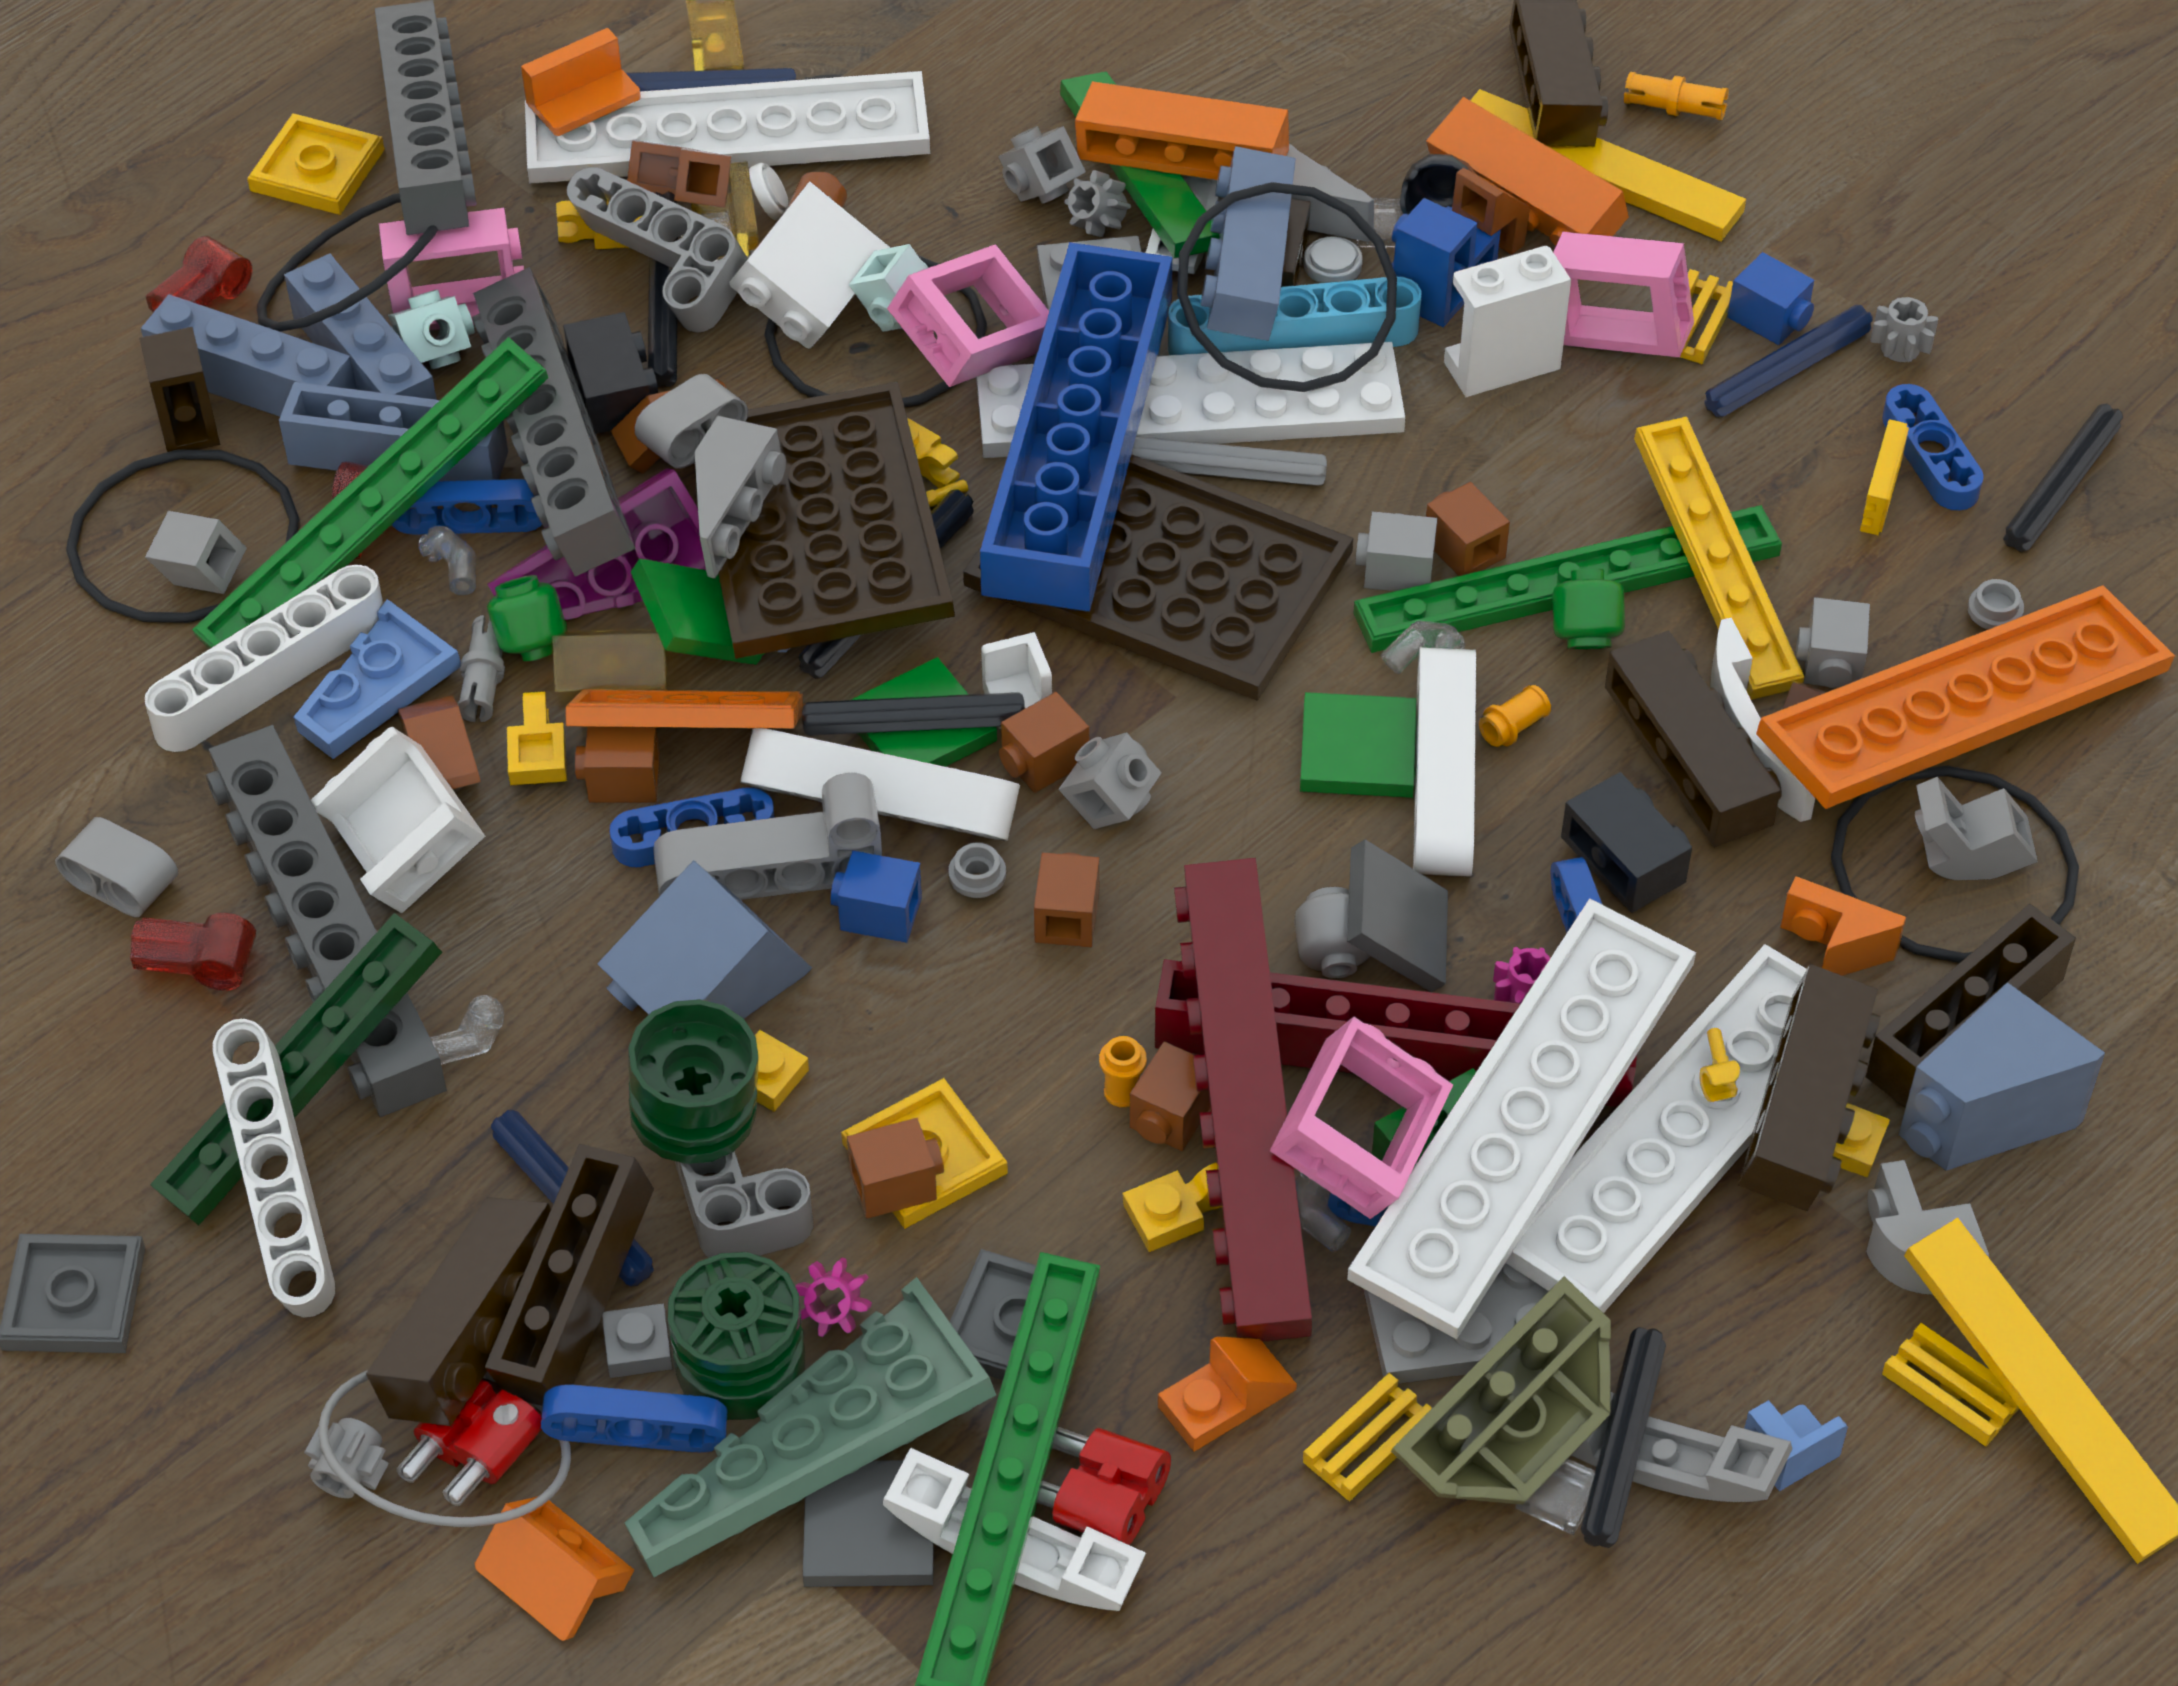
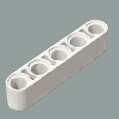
(263, 658)
(1445, 762)
(901, 785)
(256, 1144)

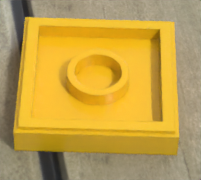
(316, 164)
(965, 1148)

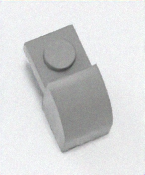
(1974, 838)
(1902, 1222)

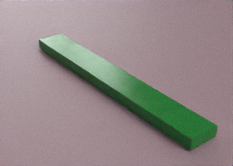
(382, 490)
(1528, 585)
(1009, 1475)

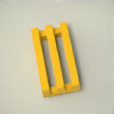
(1706, 291)
(1884, 477)
(1958, 1376)
(1401, 1403)

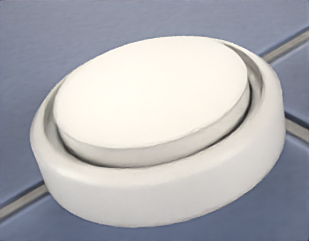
(768, 190)
(1332, 260)

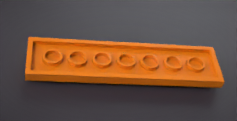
(1963, 696)

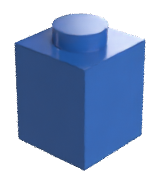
(1771, 299)
(877, 896)

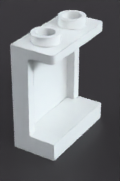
(806, 266)
(1510, 320)
(398, 818)

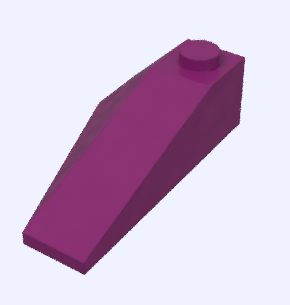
(663, 530)

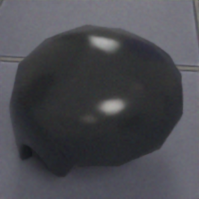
(1431, 179)

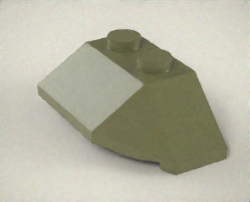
(1518, 1406)

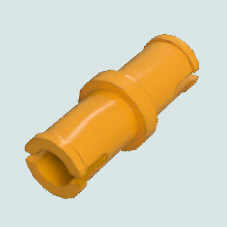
(1676, 95)

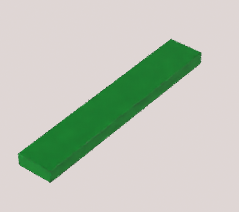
(1160, 196)

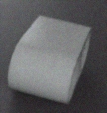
(683, 416)
(116, 866)

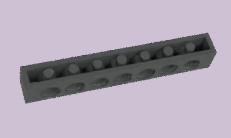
(425, 117)
(555, 431)
(318, 906)

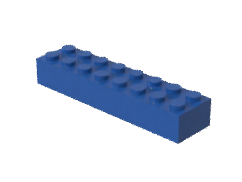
(1077, 428)

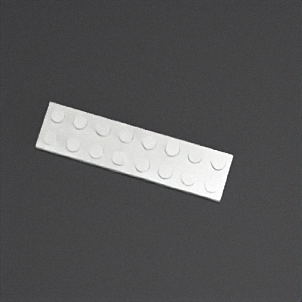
(749, 122)
(1205, 403)
(1521, 1119)
(1660, 1145)

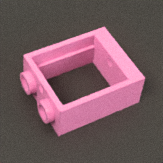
(485, 234)
(1634, 263)
(957, 351)
(1336, 1160)

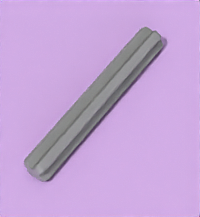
(1234, 461)

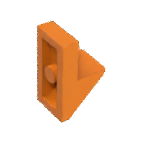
(1854, 930)
(1226, 1392)

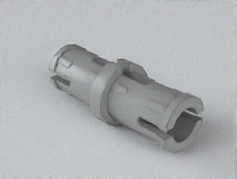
(481, 672)

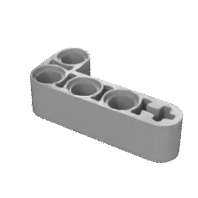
(653, 235)
(779, 852)
(748, 1203)

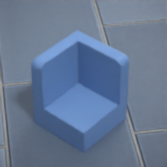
(1811, 1442)

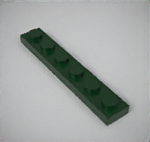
(308, 1056)

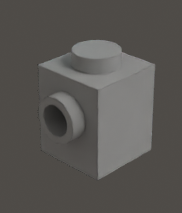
(1397, 551)
(196, 552)
(1834, 642)

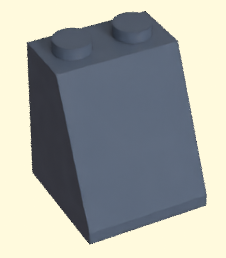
(702, 947)
(1999, 1083)

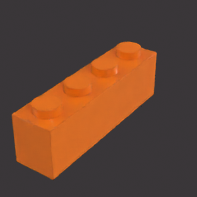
(1173, 130)
(1555, 188)

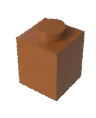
(1468, 530)
(1042, 742)
(619, 764)
(1066, 899)
(1166, 1099)
(894, 1167)

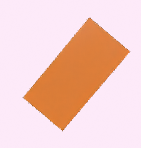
(685, 708)

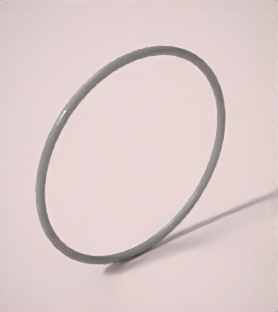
(420, 1516)

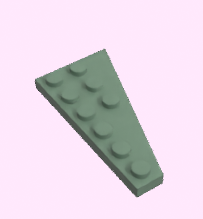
(827, 1423)

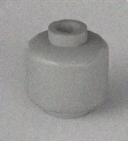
(1322, 933)

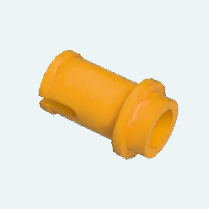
(1504, 722)
(1122, 1064)

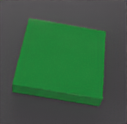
(687, 610)
(1358, 745)
(928, 746)

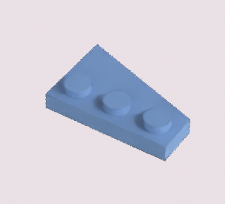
(382, 674)

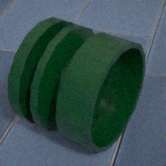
(693, 1081)
(736, 1331)

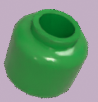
(1588, 610)
(526, 617)

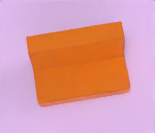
(578, 83)
(551, 1566)

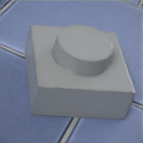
(637, 1340)

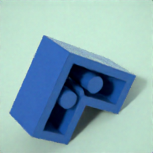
(1432, 247)

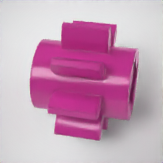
(1517, 977)
(832, 1313)

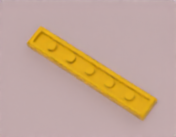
(1642, 180)
(1717, 551)
(2047, 1389)

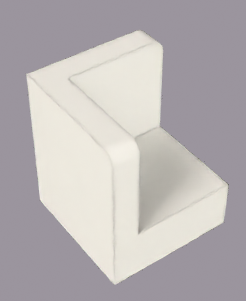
(1016, 667)

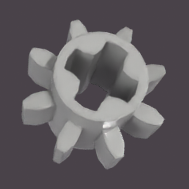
(1097, 203)
(1904, 329)
(357, 1451)

